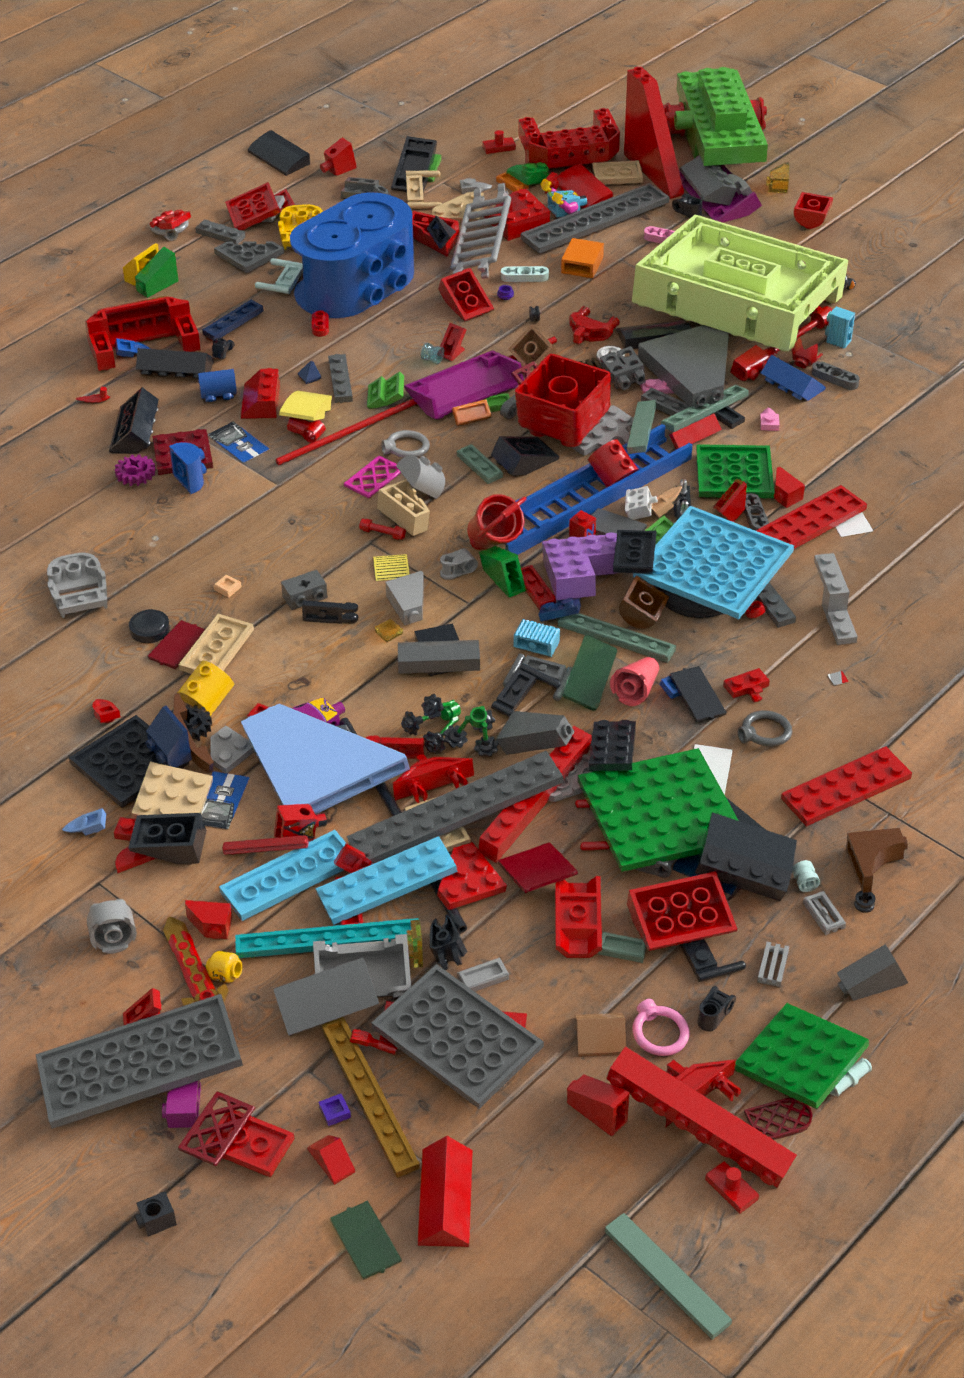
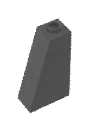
(534, 732)

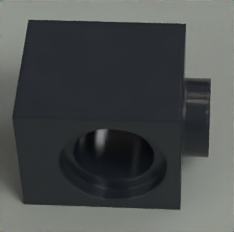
(159, 1205)

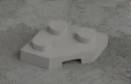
(229, 749)

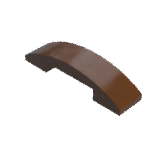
(200, 755)

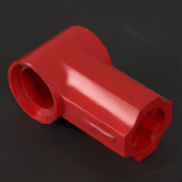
(309, 430)

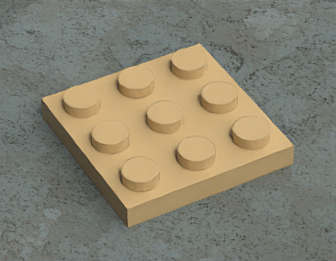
(171, 791)

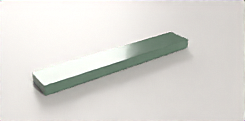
(694, 414)
(641, 427)
(618, 636)
(668, 1276)

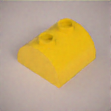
(206, 687)

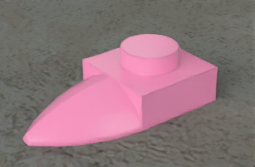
(769, 420)

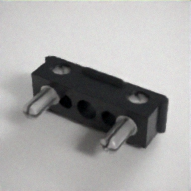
(683, 500)

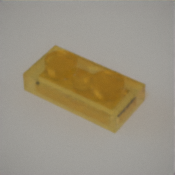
(415, 938)

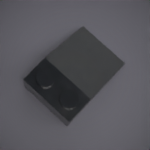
(522, 454)
(169, 837)

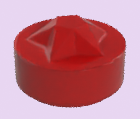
(755, 610)

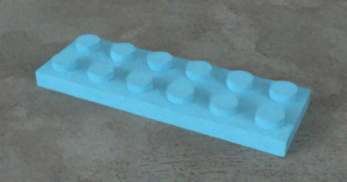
(283, 876)
(386, 880)

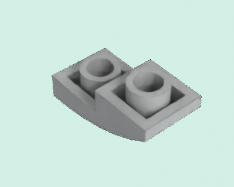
(742, 186)

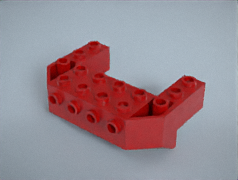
(573, 145)
(138, 323)

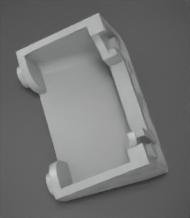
(385, 962)

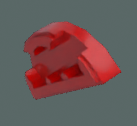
(128, 859)

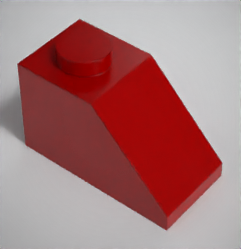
(787, 488)
(210, 918)

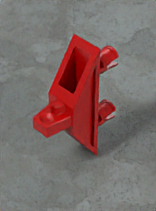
(430, 774)
(706, 1077)

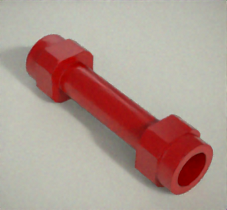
(397, 532)

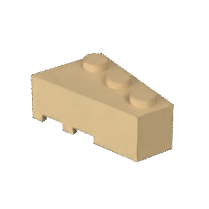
(404, 507)

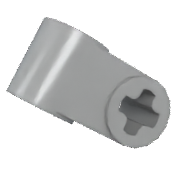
(458, 563)

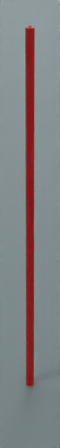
(353, 428)

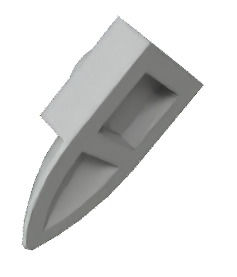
(469, 185)

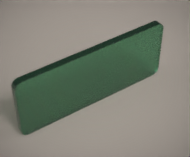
(590, 673)

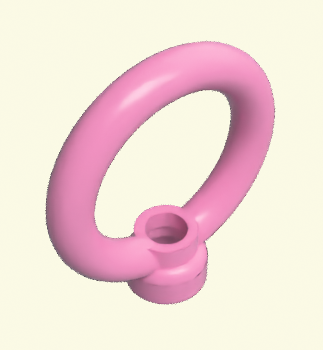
(648, 1011)

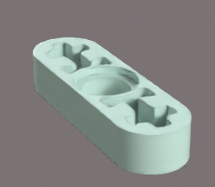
(524, 274)

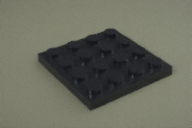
(118, 761)

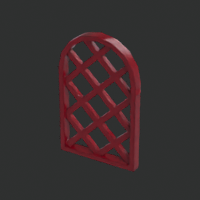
(749, 1112)

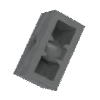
(304, 588)

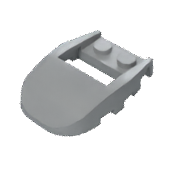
(76, 573)

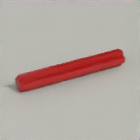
(265, 845)

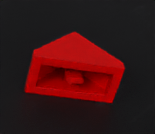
(332, 1158)

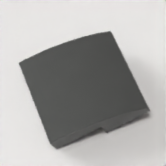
(357, 186)

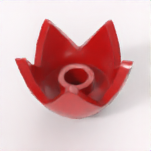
(804, 358)

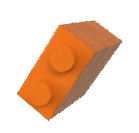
(582, 258)

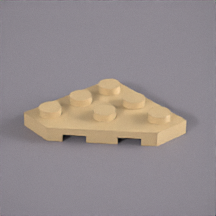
(456, 207)

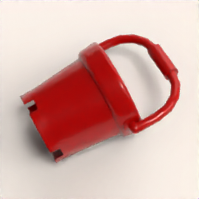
(496, 521)

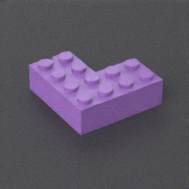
(576, 562)

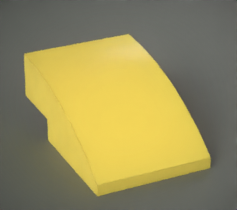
(306, 405)

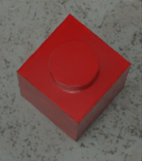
(582, 525)

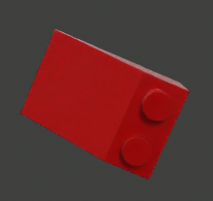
(465, 295)

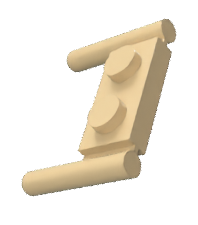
(415, 189)

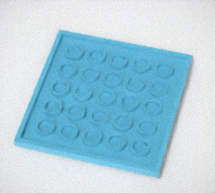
(716, 561)

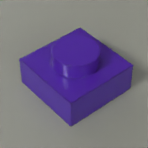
(334, 1109)

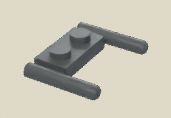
(549, 668)

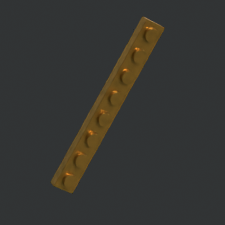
(370, 1098)

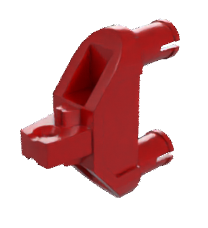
(590, 329)

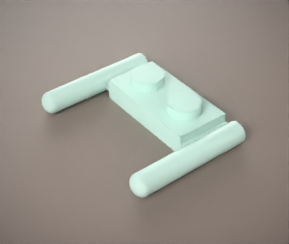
(286, 280)

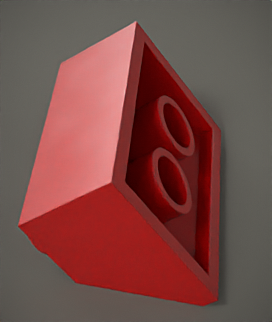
(261, 395)

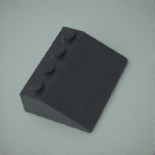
(747, 856)

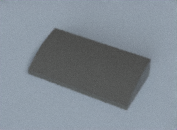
(438, 656)
(325, 996)

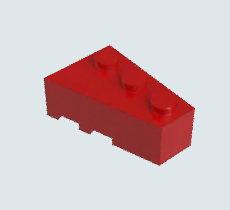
(421, 234)

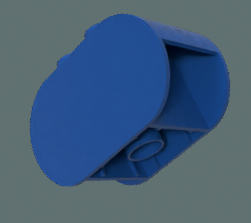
(354, 254)

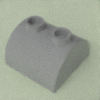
(423, 475)

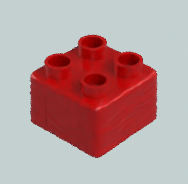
(563, 399)

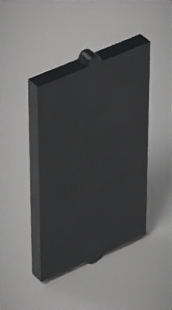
(697, 694)

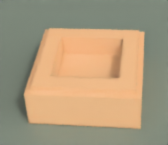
(227, 586)

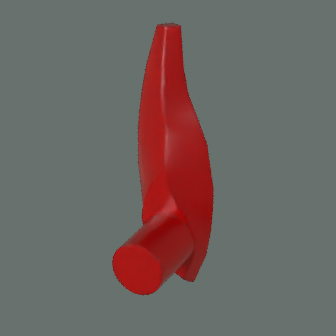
(95, 398)

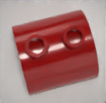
(812, 209)
(612, 463)

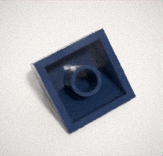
(168, 739)

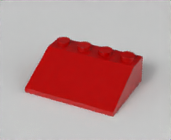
(680, 911)

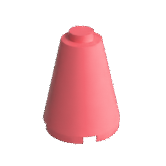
(634, 681)

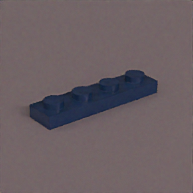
(233, 320)

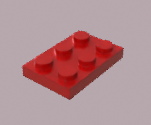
(257, 1145)

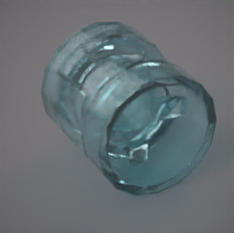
(432, 353)

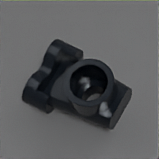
(220, 347)

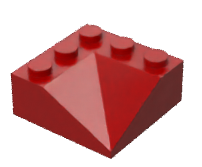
(523, 214)

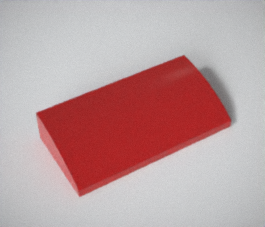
(584, 183)

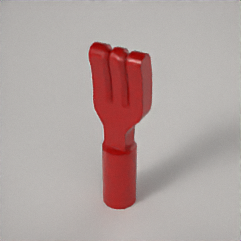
(365, 1038)

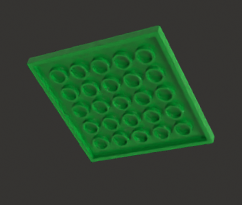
(656, 808)

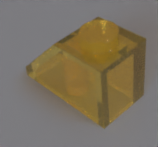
(778, 179)

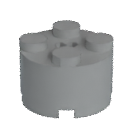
(111, 926)

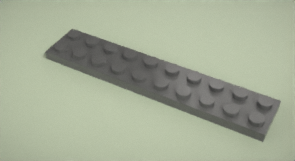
(594, 218)
(457, 808)

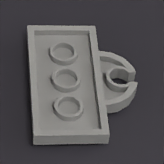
(612, 426)

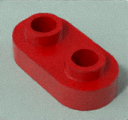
(320, 323)

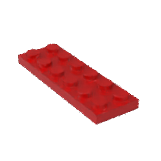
(846, 786)

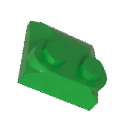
(529, 172)

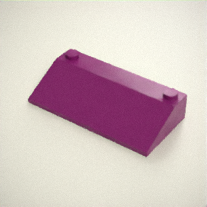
(739, 207)
(464, 383)

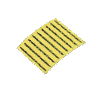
(390, 567)

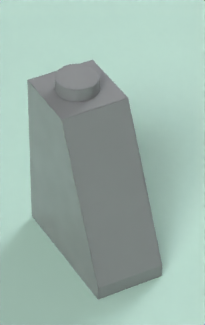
(407, 596)

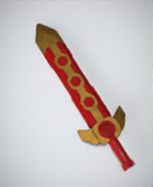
(190, 963)

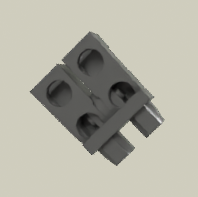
(624, 369)

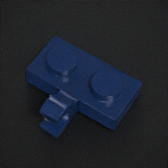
(559, 609)

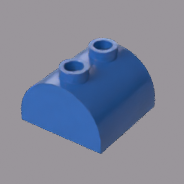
(217, 384)
(188, 466)

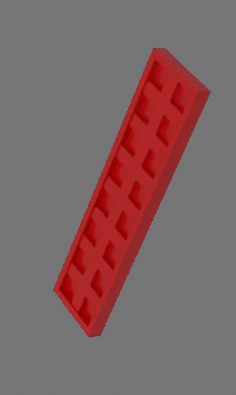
(815, 517)

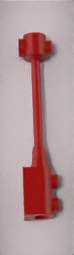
(755, 359)

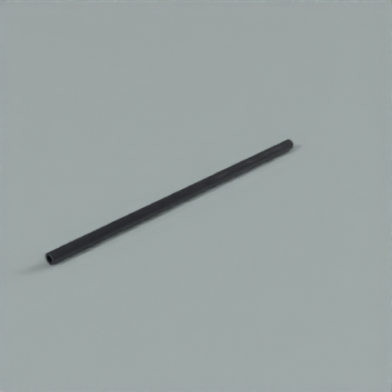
(394, 809)

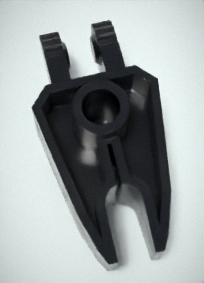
(446, 943)

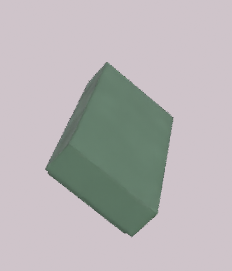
(623, 947)

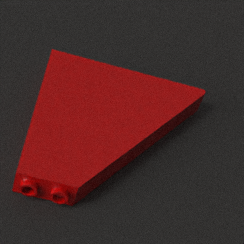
(648, 134)

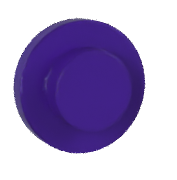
(505, 292)

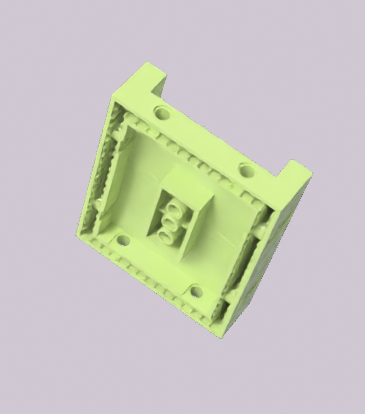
(738, 285)

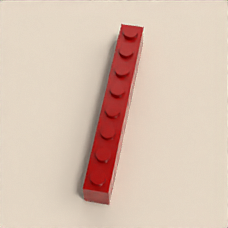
(517, 817)
(701, 1117)

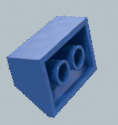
(791, 379)

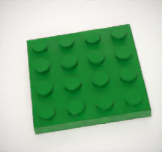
(722, 464)
(801, 1055)

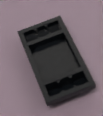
(416, 156)

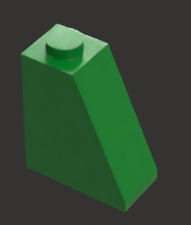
(158, 273)
(503, 569)

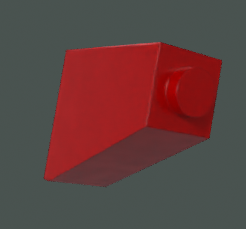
(599, 1102)

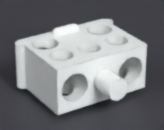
(639, 503)

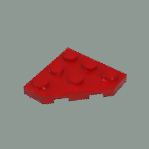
(472, 882)

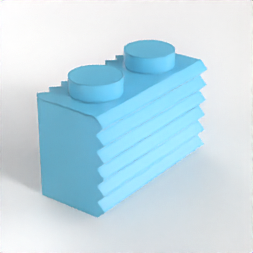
(840, 327)
(536, 637)

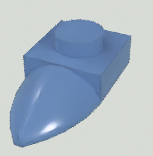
(87, 823)

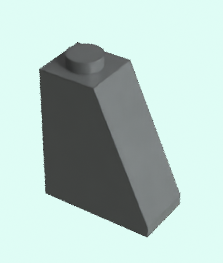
(871, 974)

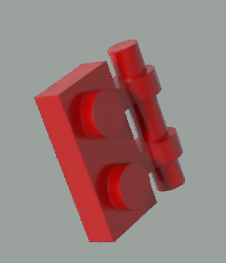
(170, 219)

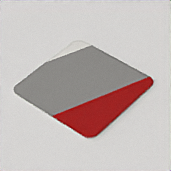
(838, 678)

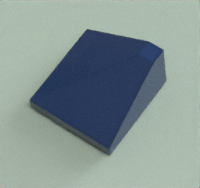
(309, 373)

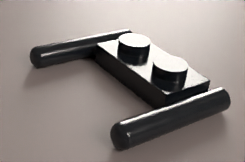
(519, 687)
(704, 963)

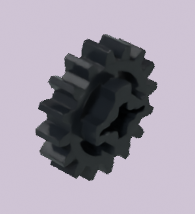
(197, 721)

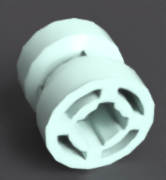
(805, 875)

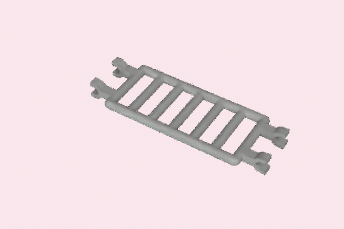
(479, 202)

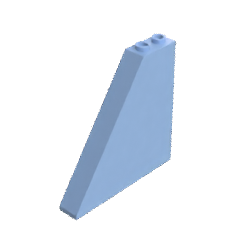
(317, 760)

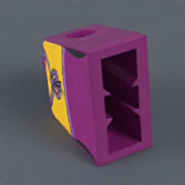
(322, 710)

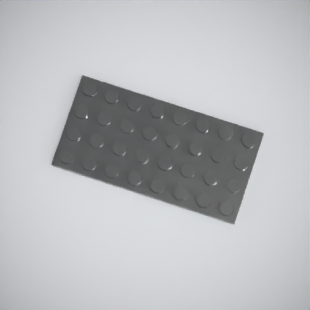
(137, 1061)

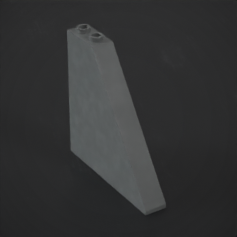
(689, 363)

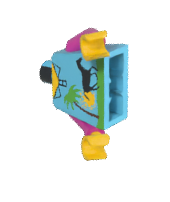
(562, 202)

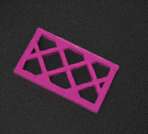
(370, 467)

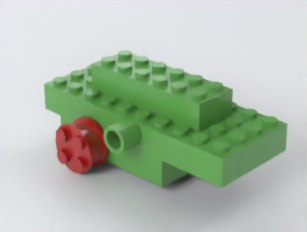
(718, 117)

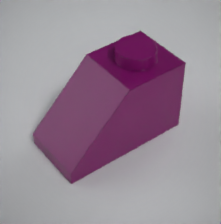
(182, 1105)

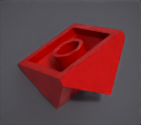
(732, 501)

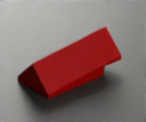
(445, 1194)

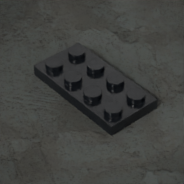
(612, 745)

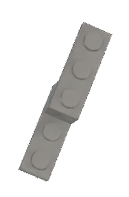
(835, 599)

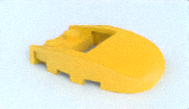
(292, 217)

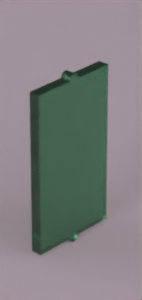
(365, 1240)

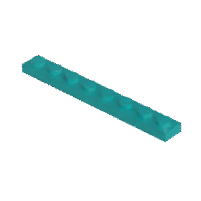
(302, 939)

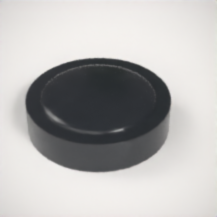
(149, 626)

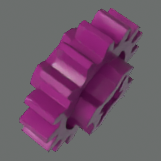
(135, 470)

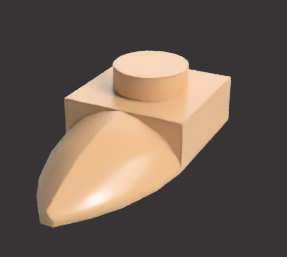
(665, 501)

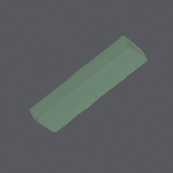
(479, 464)

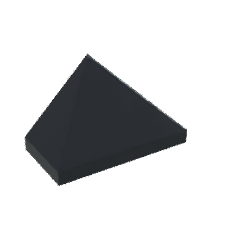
(440, 231)

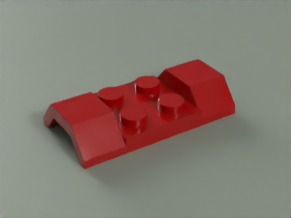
(578, 918)

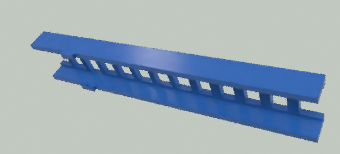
(582, 478)

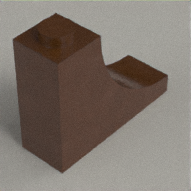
(872, 850)

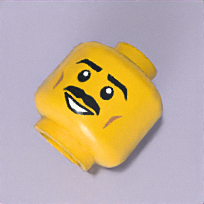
(224, 967)

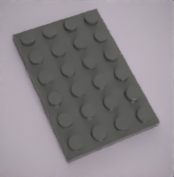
(457, 1036)

